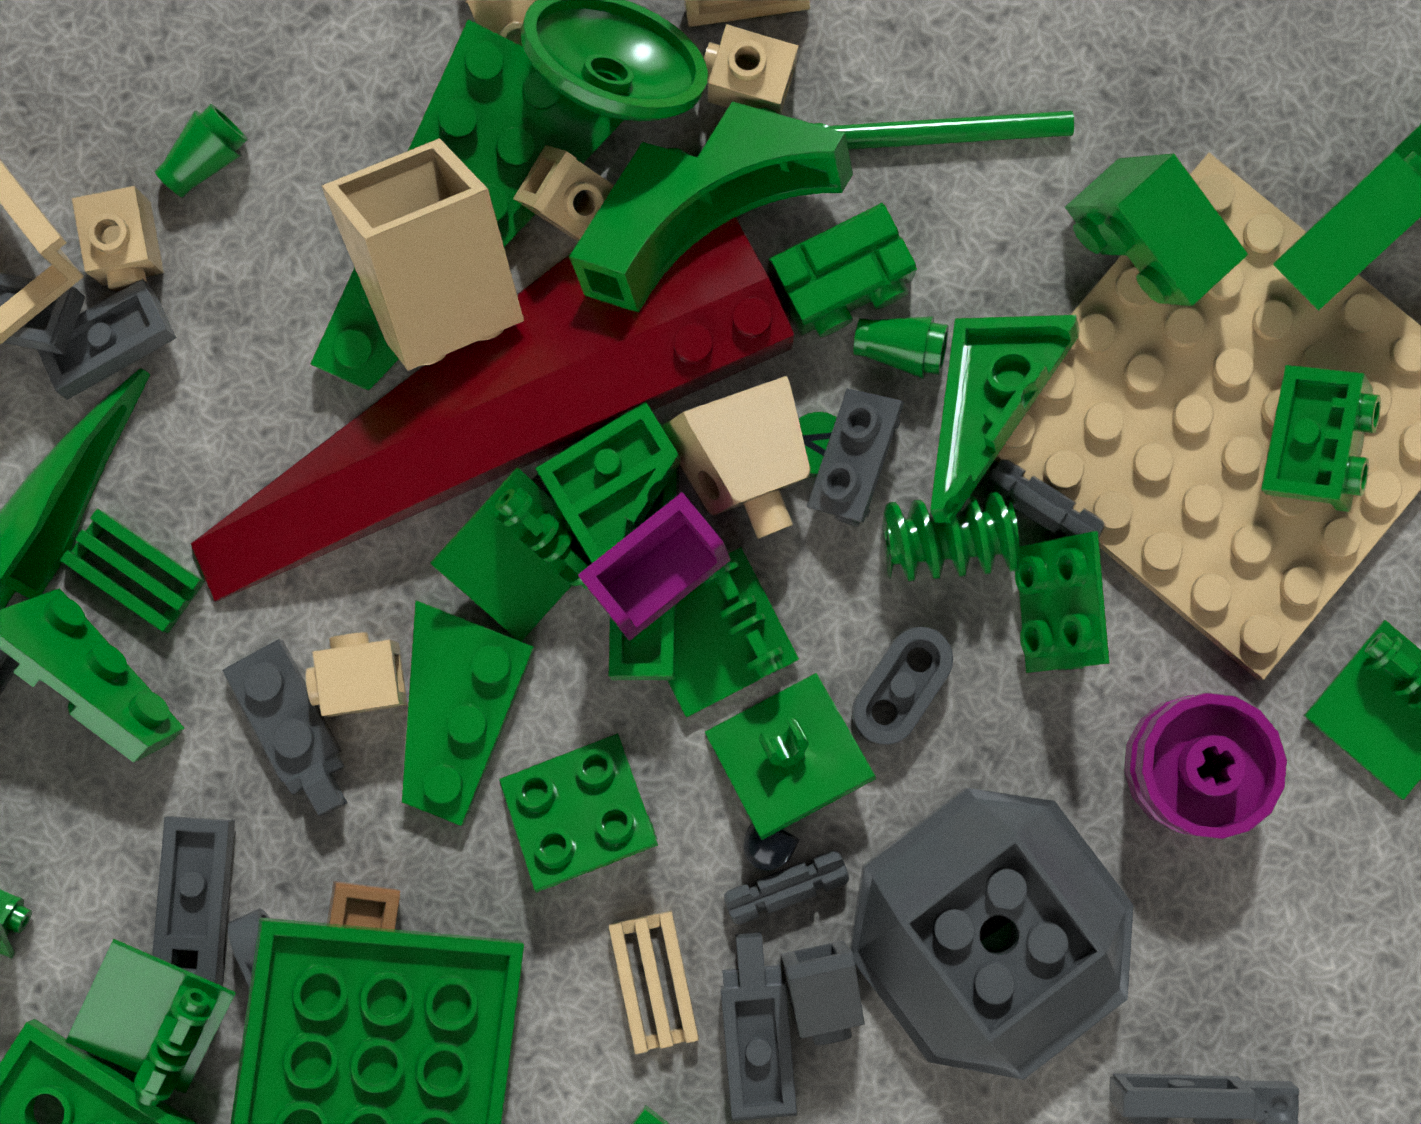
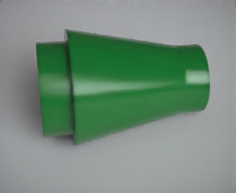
(201, 150)
(903, 343)

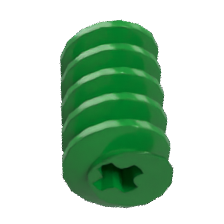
(968, 536)

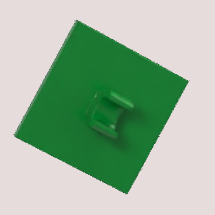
(790, 756)

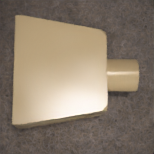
(744, 452)

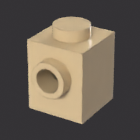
(750, 69)
(117, 237)
(356, 676)

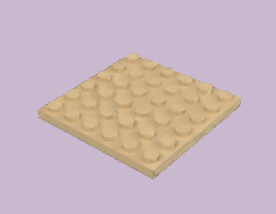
(1171, 422)

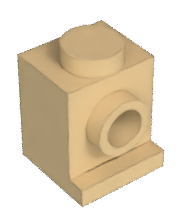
(552, 189)

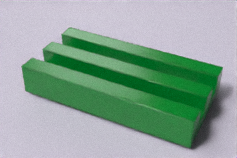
(89, 540)

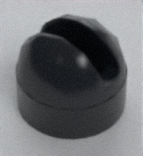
(771, 851)

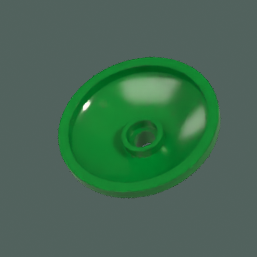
(614, 58)

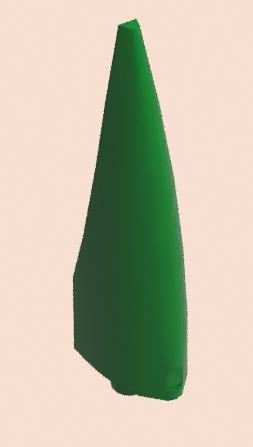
(51, 501)

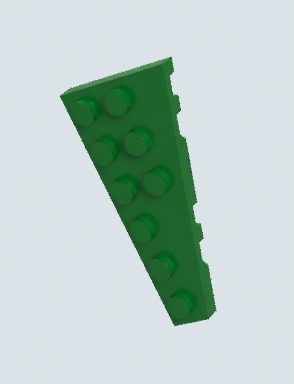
(496, 121)

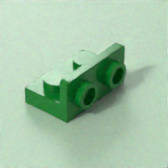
(1321, 436)

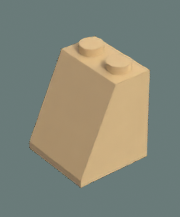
(426, 252)

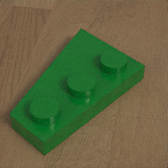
(71, 656)
(456, 708)

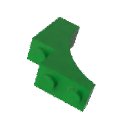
(676, 199)
(1357, 226)

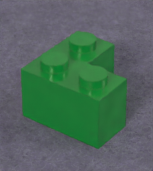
(1162, 224)

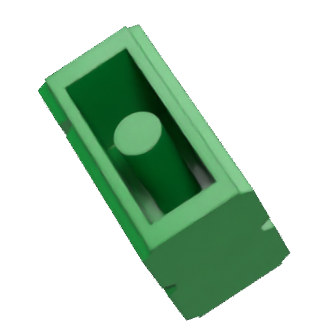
(843, 271)

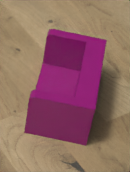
(655, 566)

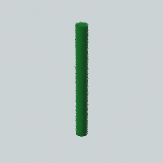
(958, 130)

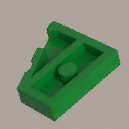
(611, 478)

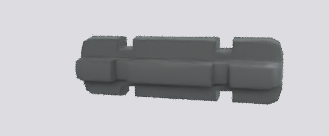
(1041, 501)
(786, 887)

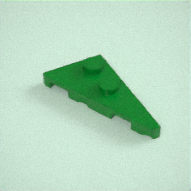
(990, 386)

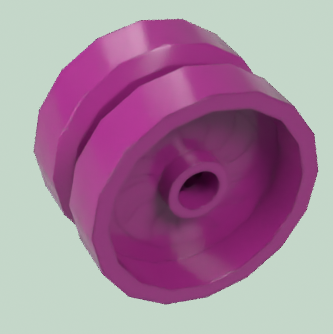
(1243, 765)

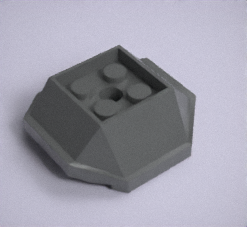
(924, 918)

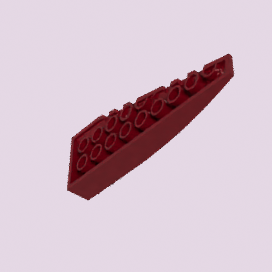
(507, 405)

